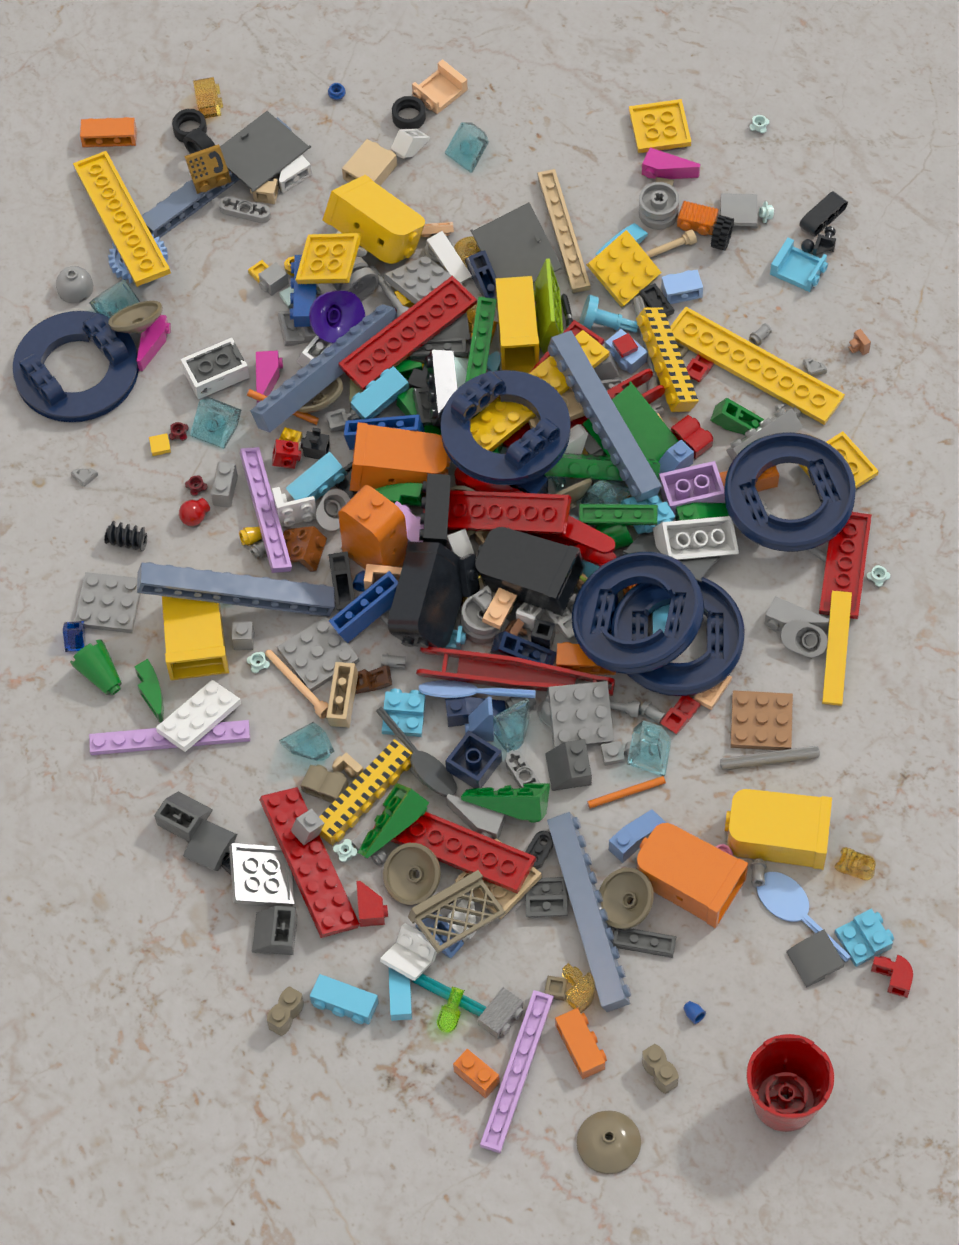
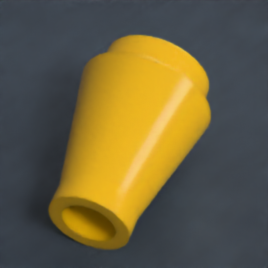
(250, 535)

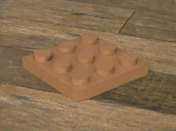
(761, 720)

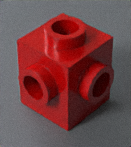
(285, 454)

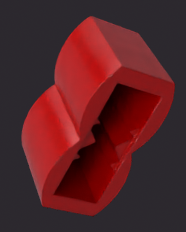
(693, 435)

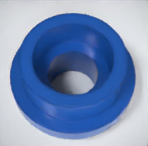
(336, 87)

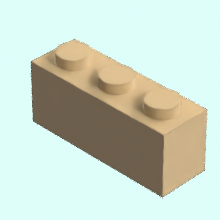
(342, 694)

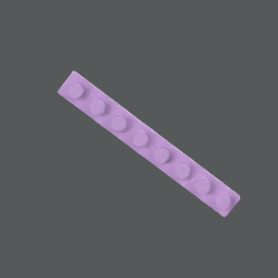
(265, 510)
(151, 740)
(516, 1071)

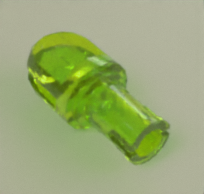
(450, 1012)

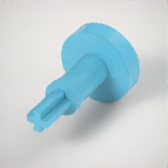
(591, 314)

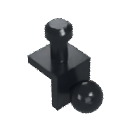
(822, 244)

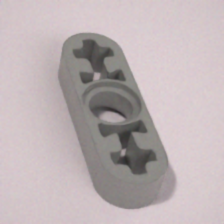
(250, 215)
(524, 767)

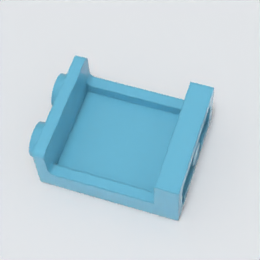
(798, 266)

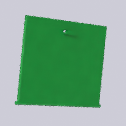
(643, 422)

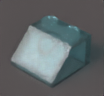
(215, 422)

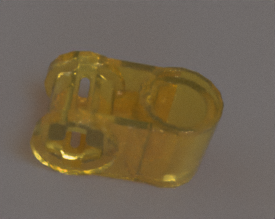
(854, 863)

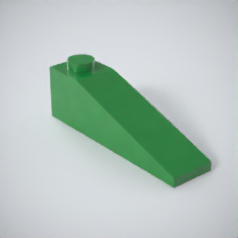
(521, 803)
(401, 809)

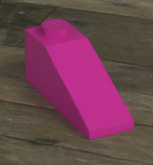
(668, 166)
(152, 340)
(267, 371)

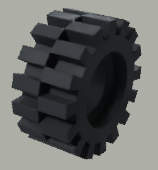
(722, 232)

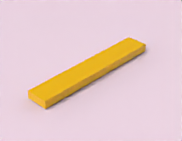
(836, 648)

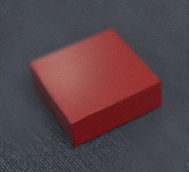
(625, 345)

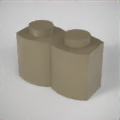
(323, 784)
(282, 1014)
(663, 1071)

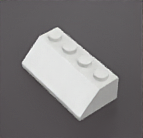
(696, 538)

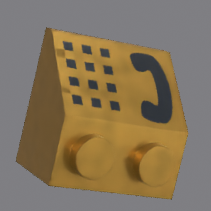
(208, 169)

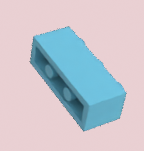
(379, 394)
(318, 478)
(343, 999)

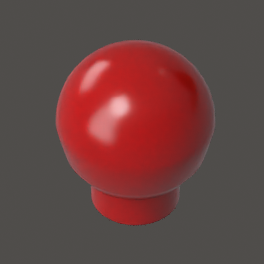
(193, 511)

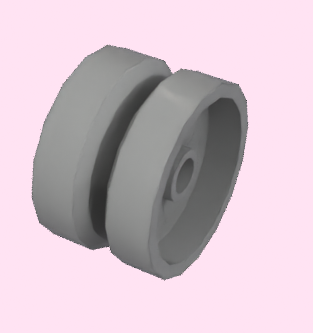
(658, 205)
(362, 280)
(473, 626)

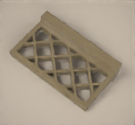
(443, 900)

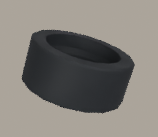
(408, 102)
(187, 115)
(197, 141)

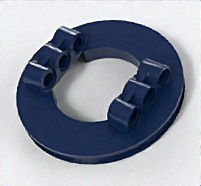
(45, 393)
(525, 458)
(828, 473)
(598, 600)
(724, 638)

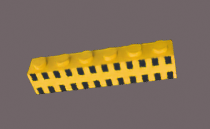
(667, 359)
(364, 791)

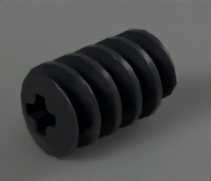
(126, 536)

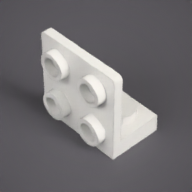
(294, 511)
(410, 953)

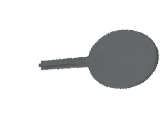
(426, 766)

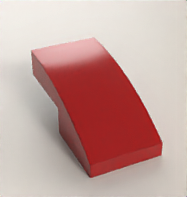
(699, 368)
(680, 714)

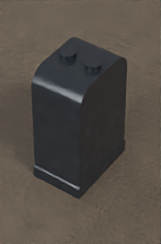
(530, 567)
(426, 596)

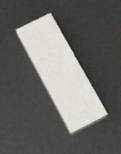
(448, 257)

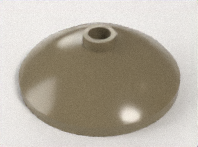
(136, 317)
(324, 398)
(576, 491)
(401, 870)
(617, 893)
(608, 1155)

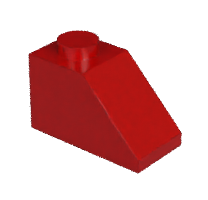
(370, 906)

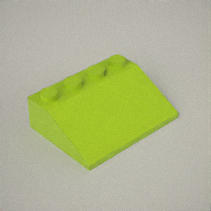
(548, 306)

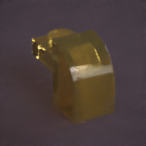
(583, 988)

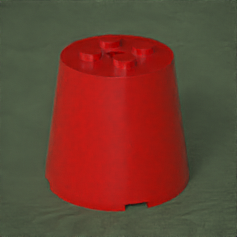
(791, 1068)

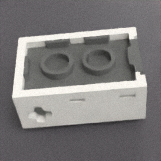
(215, 368)

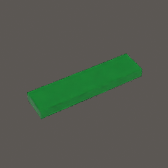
(618, 514)

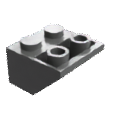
(181, 815)
(275, 930)

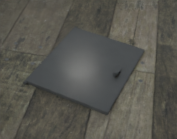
(261, 150)
(515, 245)
(698, 566)

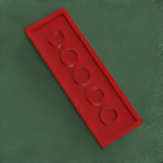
(846, 563)

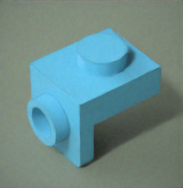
(457, 639)

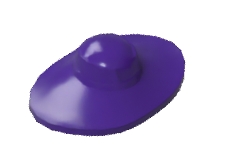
(335, 314)

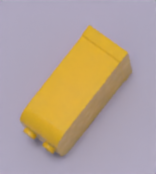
(384, 222)
(517, 323)
(193, 638)
(779, 827)

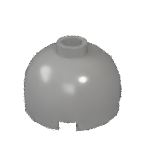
(74, 284)

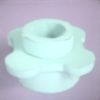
(759, 119)
(766, 212)
(878, 570)
(258, 656)
(345, 856)

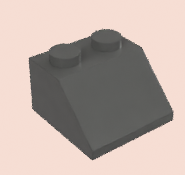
(569, 765)

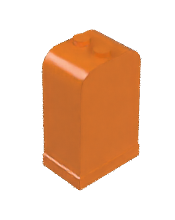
(395, 456)
(373, 529)
(691, 872)

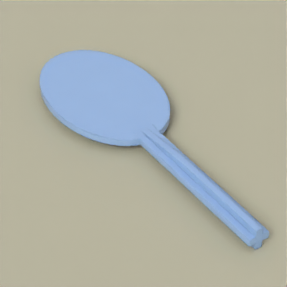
(457, 689)
(790, 903)

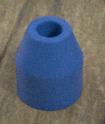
(358, 582)
(694, 1012)

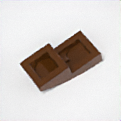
(373, 680)

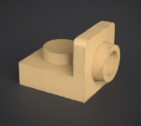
(349, 765)

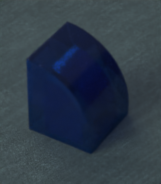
(74, 636)

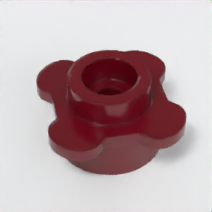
(178, 426)
(196, 480)

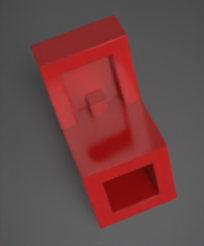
(899, 971)

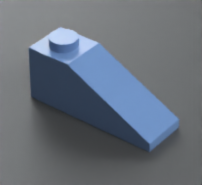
(482, 721)
(629, 838)

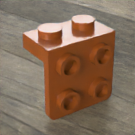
(305, 546)

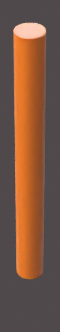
(305, 416)
(626, 792)

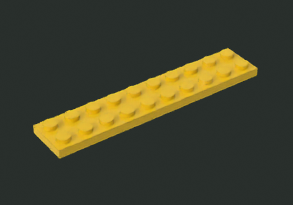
(121, 218)
(756, 366)
(503, 419)

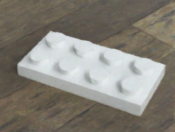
(198, 715)

